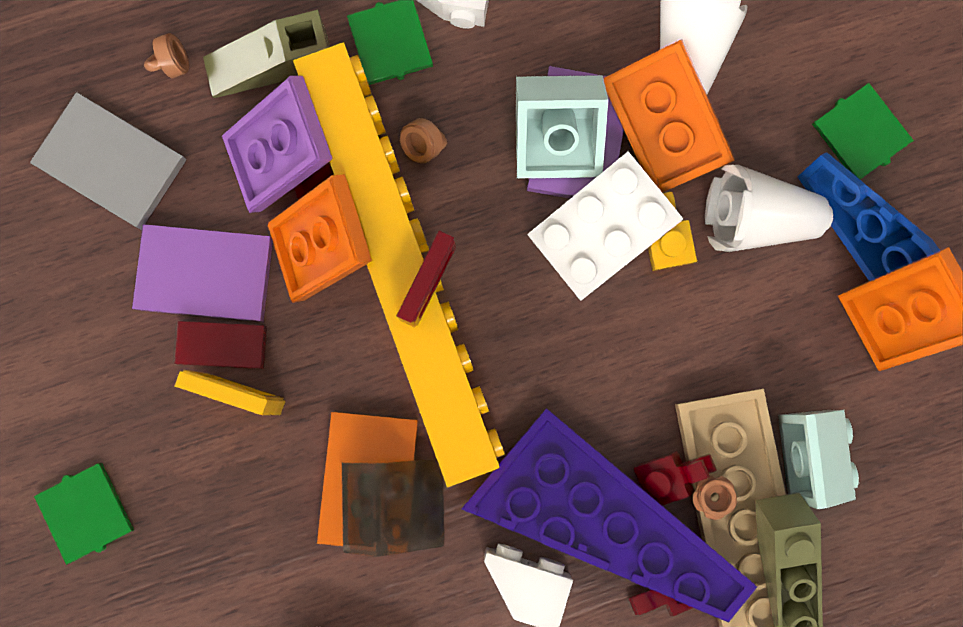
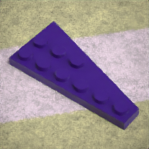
(587, 508)

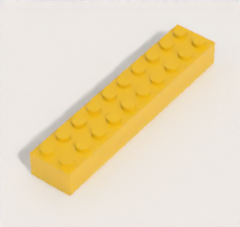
(395, 246)

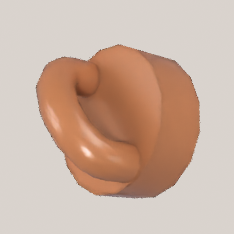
(168, 56)
(422, 140)

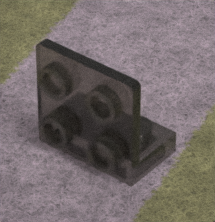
(392, 507)

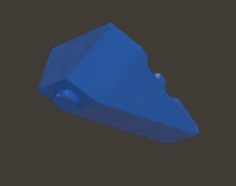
(864, 222)

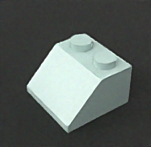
(560, 126)
(819, 457)

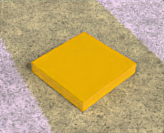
(230, 392)

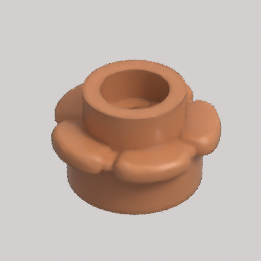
(726, 497)

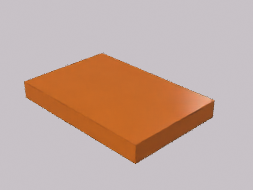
(668, 117)
(319, 239)
(909, 310)
(359, 440)

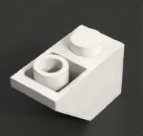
(530, 589)

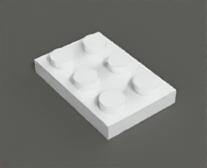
(605, 226)

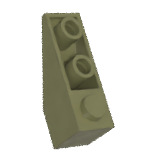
(265, 54)
(791, 560)

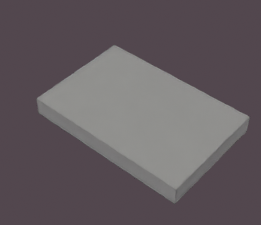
(108, 161)

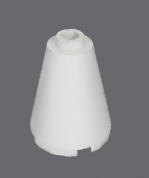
(706, 30)
(762, 211)

